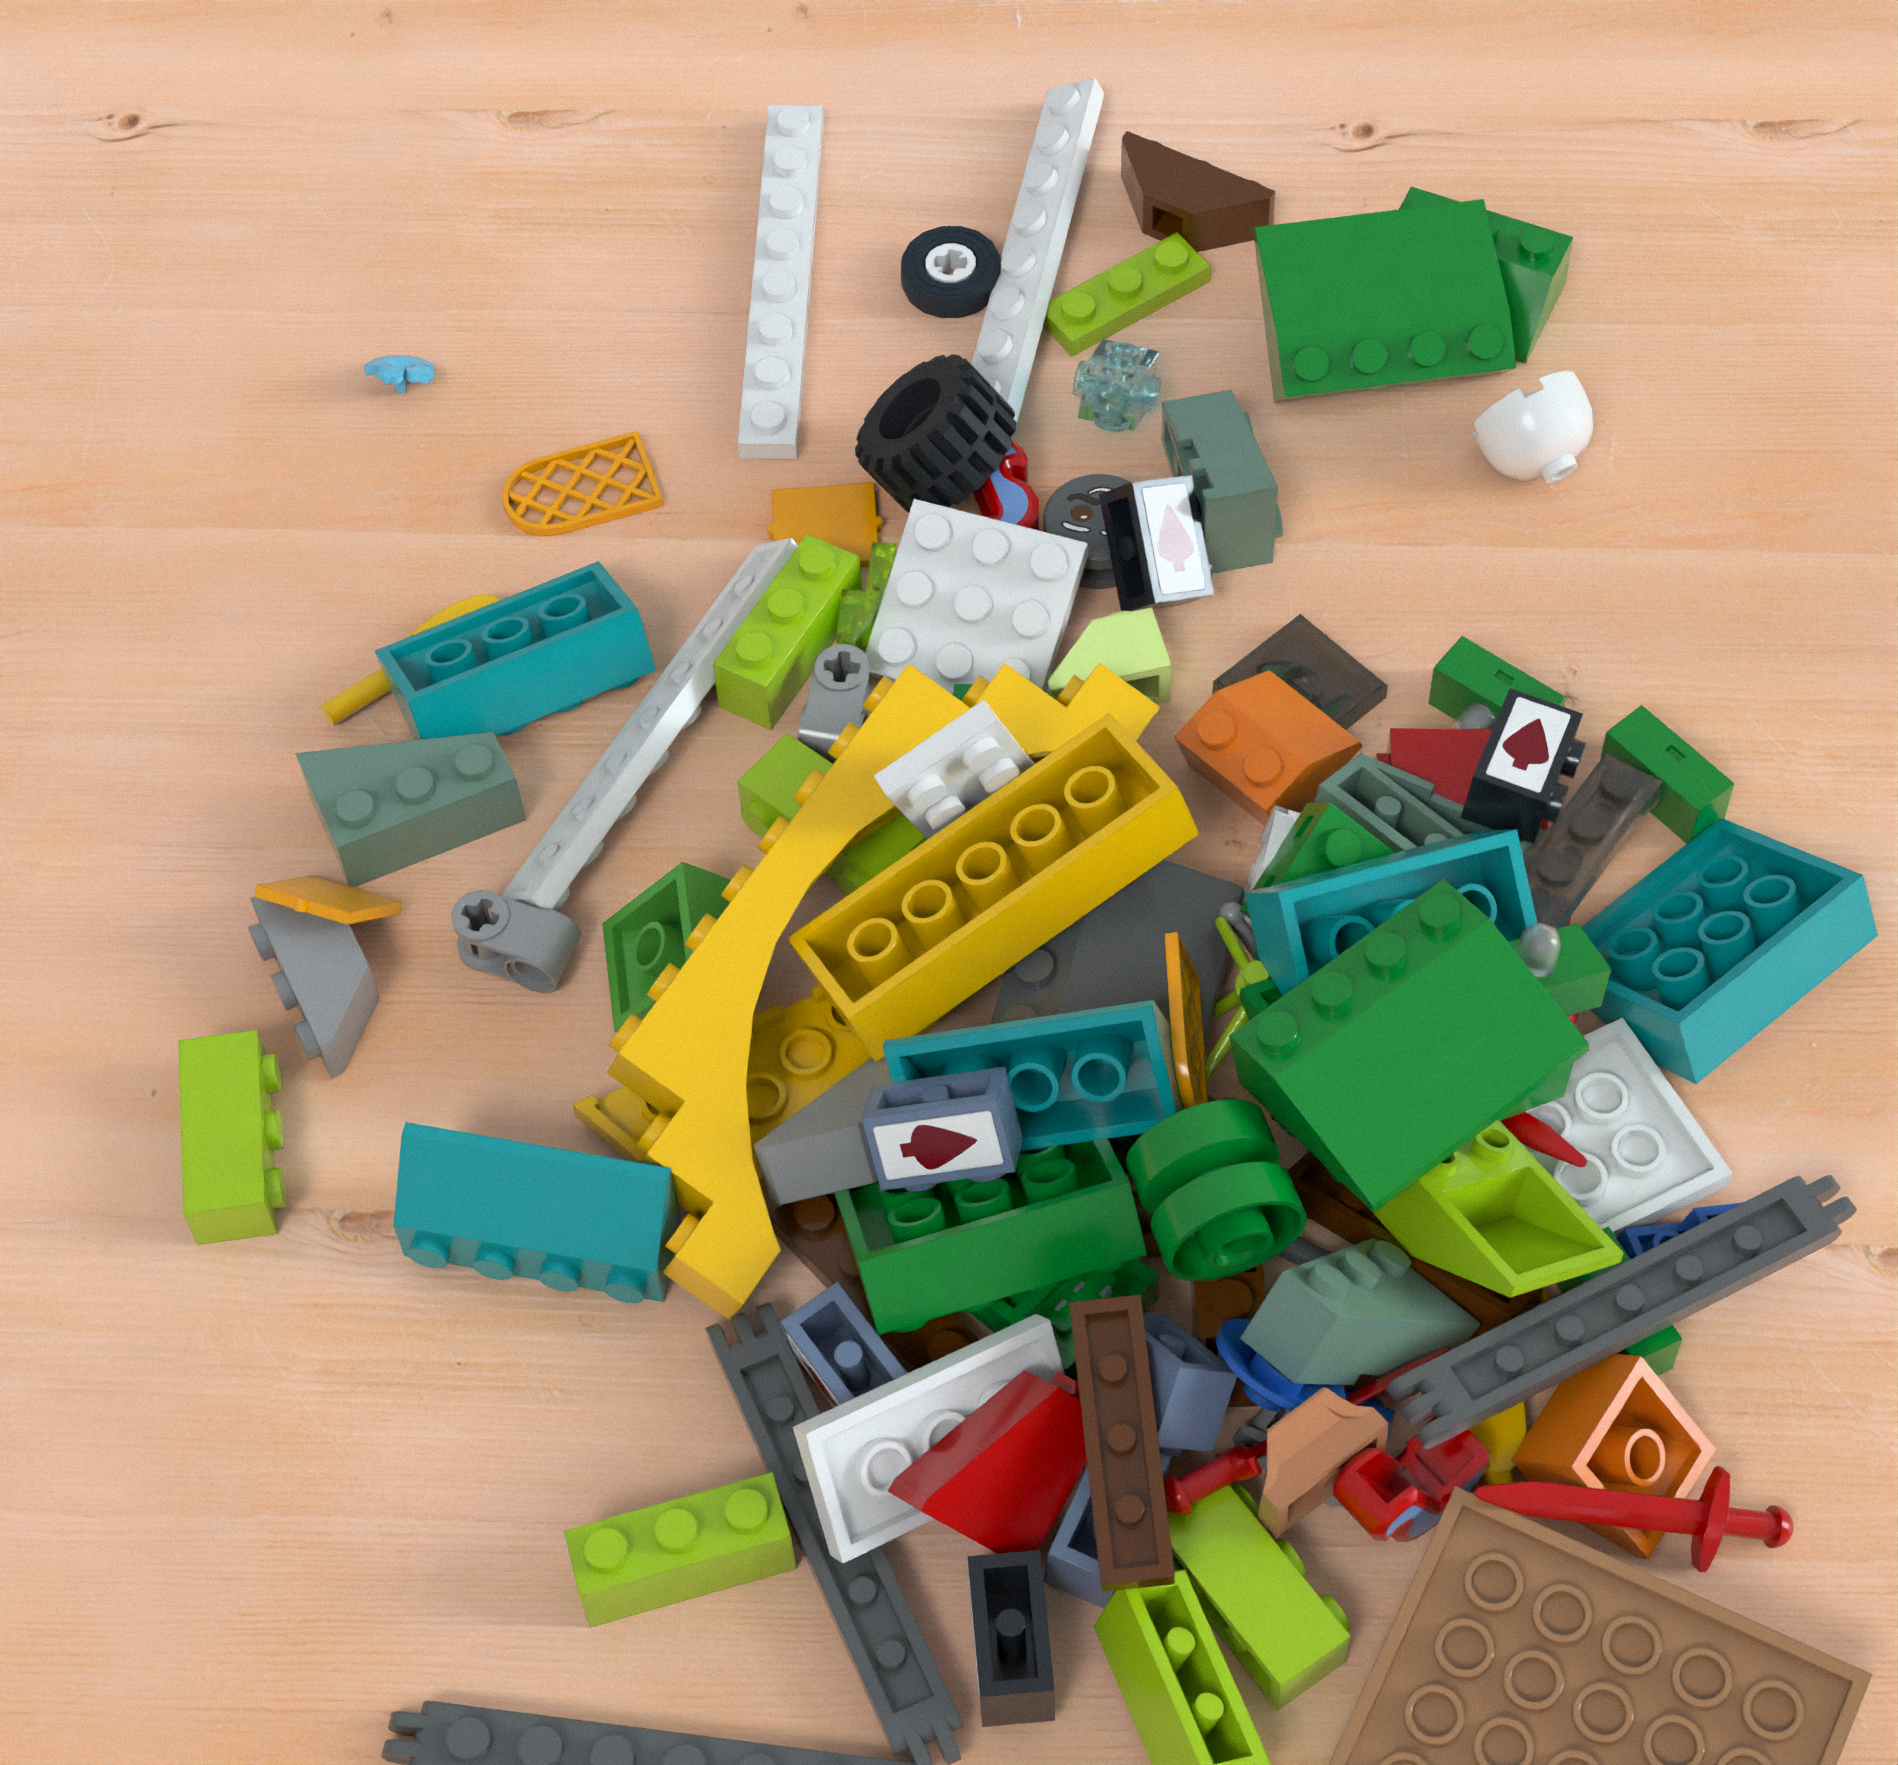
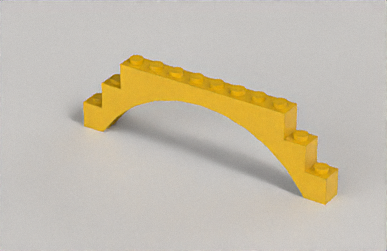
(697, 1036)

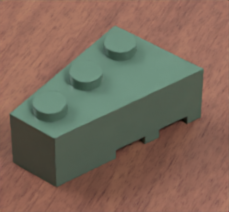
(1230, 477)
(409, 799)
(1398, 805)
(1354, 1317)

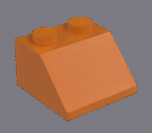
(1265, 745)
(1618, 1433)

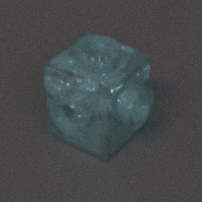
(1117, 385)

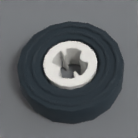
(929, 260)

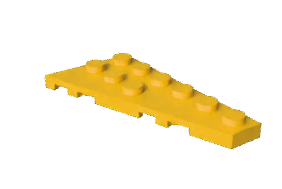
(790, 1063)

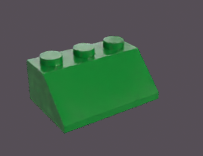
(1531, 267)

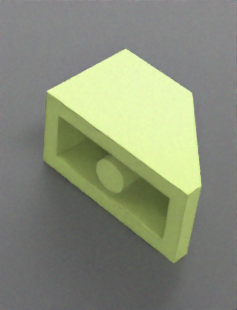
(1125, 645)

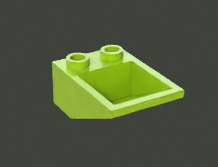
(1497, 1219)

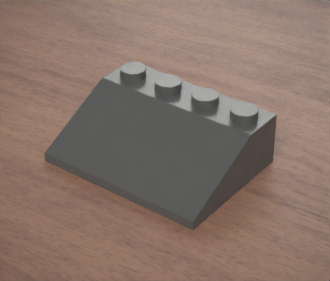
(1120, 950)

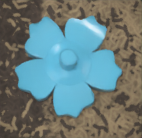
(400, 369)

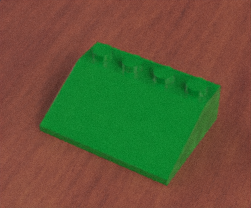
(1383, 300)
(1406, 1045)
(991, 1239)

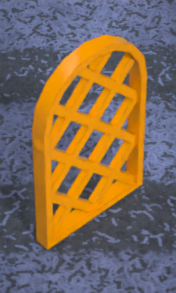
(582, 520)
(1186, 1023)

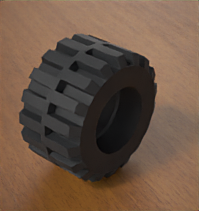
(935, 433)

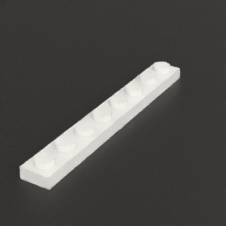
(1037, 238)
(781, 284)
(644, 740)

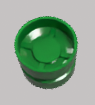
(1215, 1190)

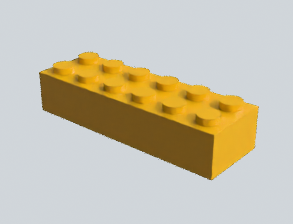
(994, 885)

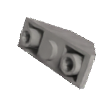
(320, 975)
(824, 1142)

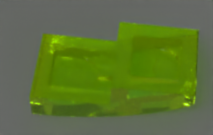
(861, 607)

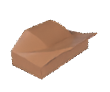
(1310, 1451)

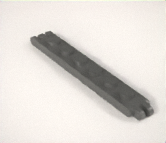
(1620, 1307)
(860, 1593)
(501, 1737)

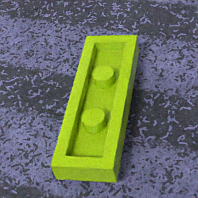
(1125, 294)

